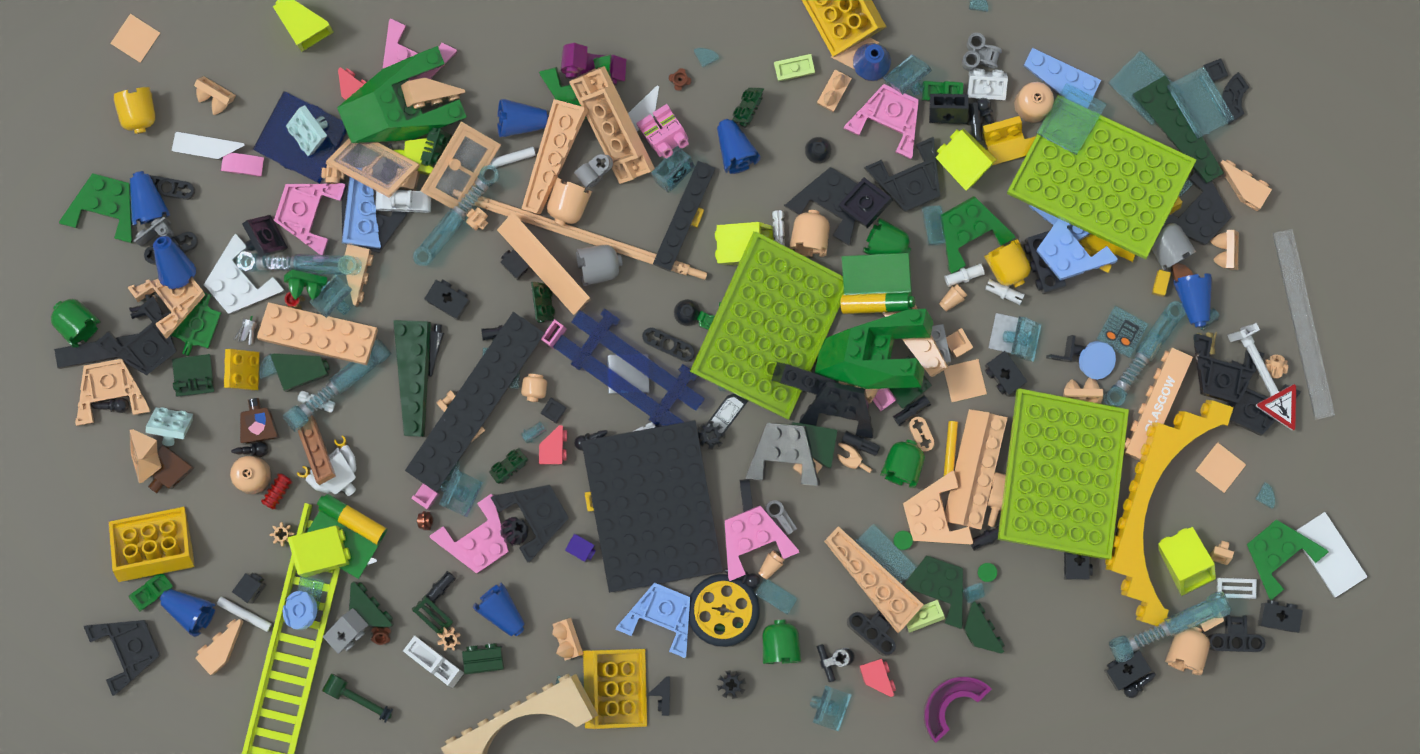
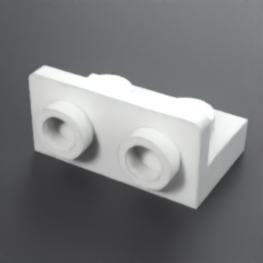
(987, 84)

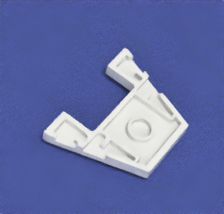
(231, 285)

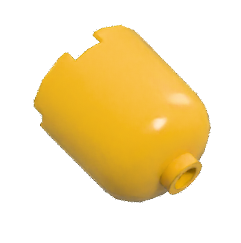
(135, 109)
(1009, 264)

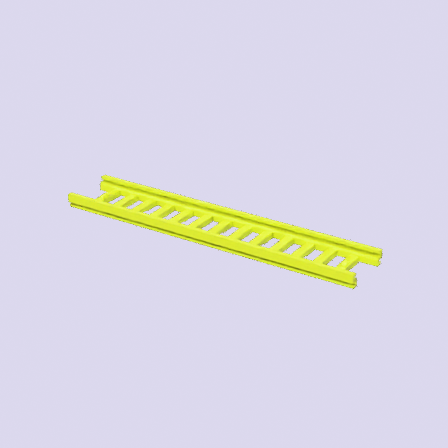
(272, 654)

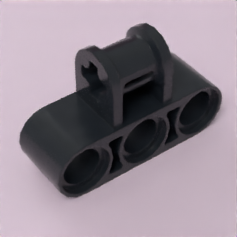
(879, 625)
(1239, 631)

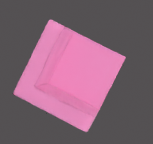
(425, 496)

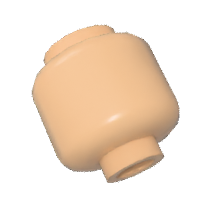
(534, 387)

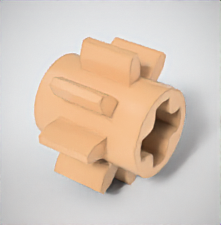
(332, 175)
(476, 219)
(1276, 366)
(278, 530)
(451, 643)

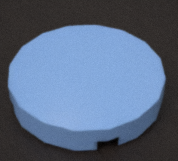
(1097, 360)
(300, 610)

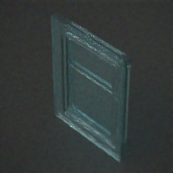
(1134, 76)
(1200, 102)
(1071, 118)
(886, 553)

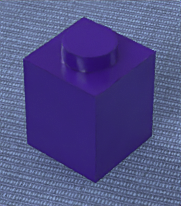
(580, 548)

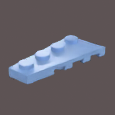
(1057, 73)
(360, 217)

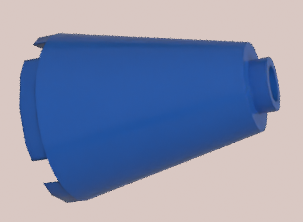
(871, 61)
(519, 118)
(735, 148)
(145, 200)
(172, 264)
(1195, 297)
(188, 610)
(500, 610)

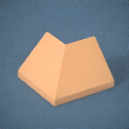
(144, 455)

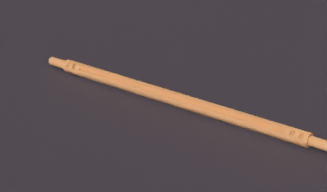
(582, 235)

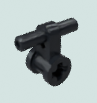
(826, 662)

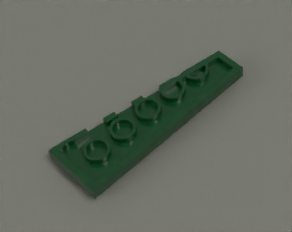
(1163, 109)
(412, 354)

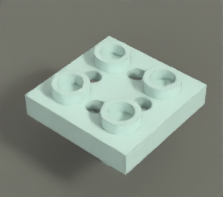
(307, 130)
(169, 424)

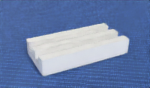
(1253, 588)

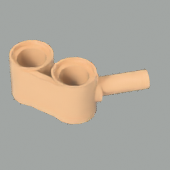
(996, 497)

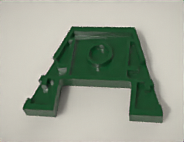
(940, 582)

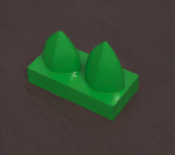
(298, 280)

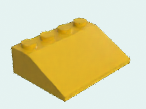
(844, 22)
(150, 544)
(616, 687)

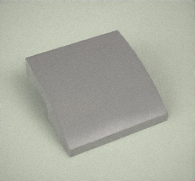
(628, 372)

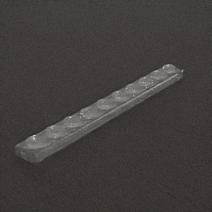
(1303, 324)

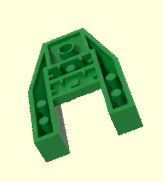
(380, 111)
(864, 352)

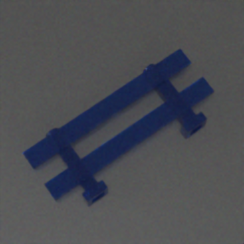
(600, 333)

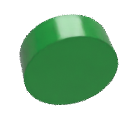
(903, 540)
(987, 572)

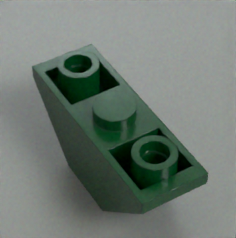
(368, 607)
(981, 630)

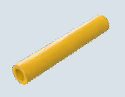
(950, 447)

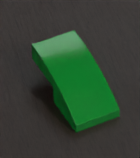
(940, 88)
(150, 591)

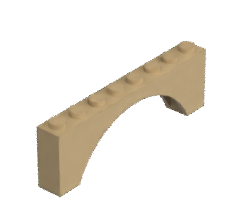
(563, 700)

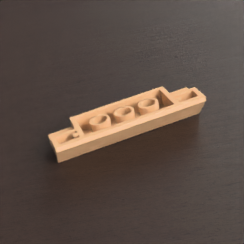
(612, 124)
(543, 264)
(975, 468)

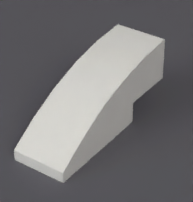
(433, 662)

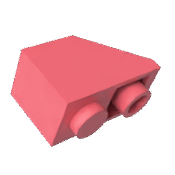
(348, 83)
(551, 448)
(876, 677)

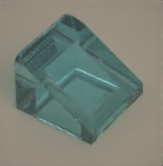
(973, 592)

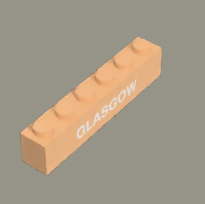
(1159, 399)

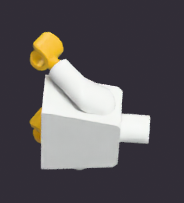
(344, 468)

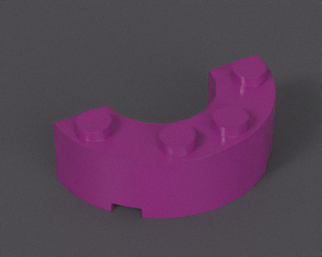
(578, 62)
(941, 697)

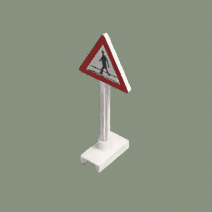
(1280, 404)

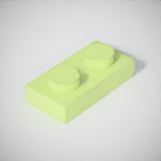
(794, 67)
(927, 615)

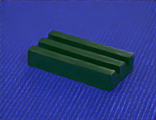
(420, 604)

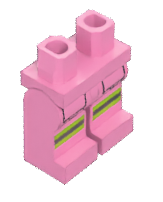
(667, 137)

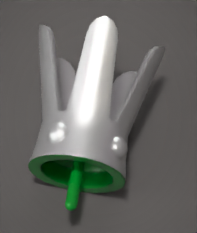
(248, 326)

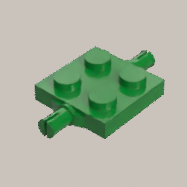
(198, 326)

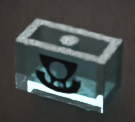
(673, 169)

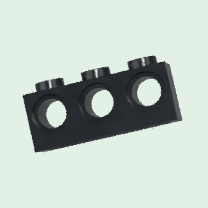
(1041, 273)
(799, 378)

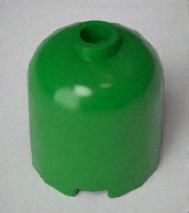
(887, 239)
(74, 321)
(904, 463)
(781, 643)

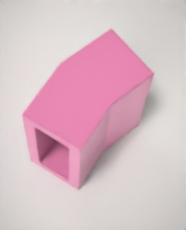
(549, 332)

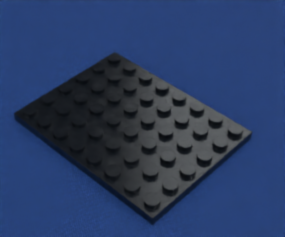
(652, 506)

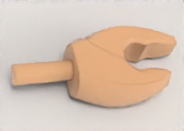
(854, 459)

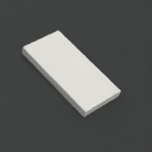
(1339, 566)

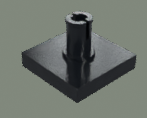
(865, 202)
(264, 236)

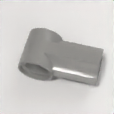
(781, 518)

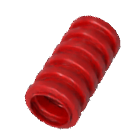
(276, 491)

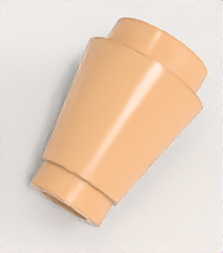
(953, 297)
(771, 564)

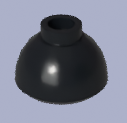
(818, 150)
(686, 312)

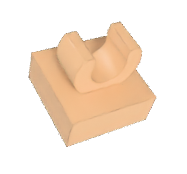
(1221, 553)

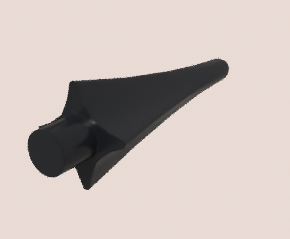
(435, 341)

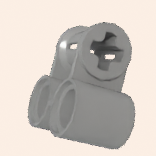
(981, 54)
(592, 172)

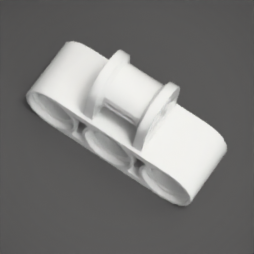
(404, 202)

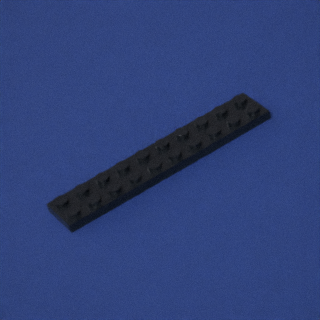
(475, 402)

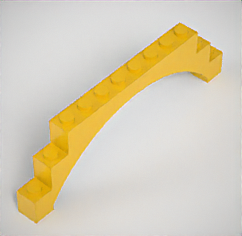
(1128, 549)

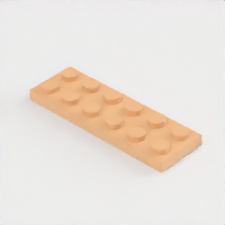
(317, 333)

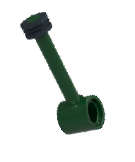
(336, 687)

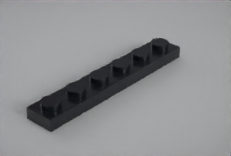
(684, 216)

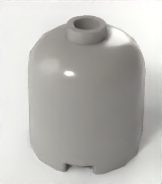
(1172, 246)
(598, 264)

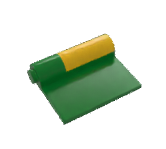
(876, 283)
(360, 531)

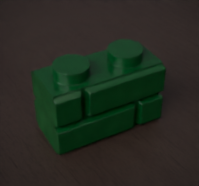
(483, 660)

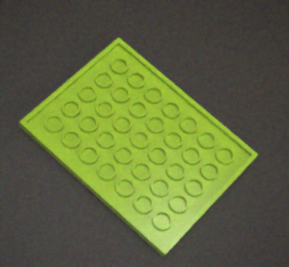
(1113, 188)
(770, 314)
(1063, 474)

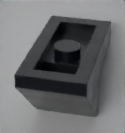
(663, 690)

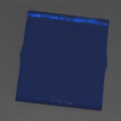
(283, 148)

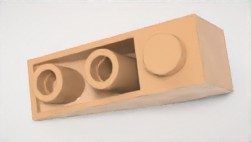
(425, 90)
(1248, 190)
(357, 281)
(218, 652)

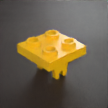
(241, 369)

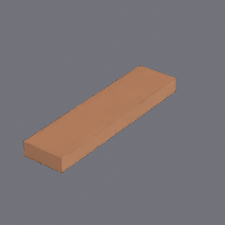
(316, 451)

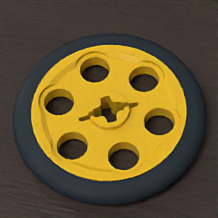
(732, 635)

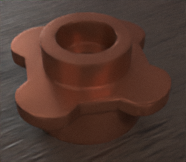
(679, 74)
(425, 520)
(380, 639)

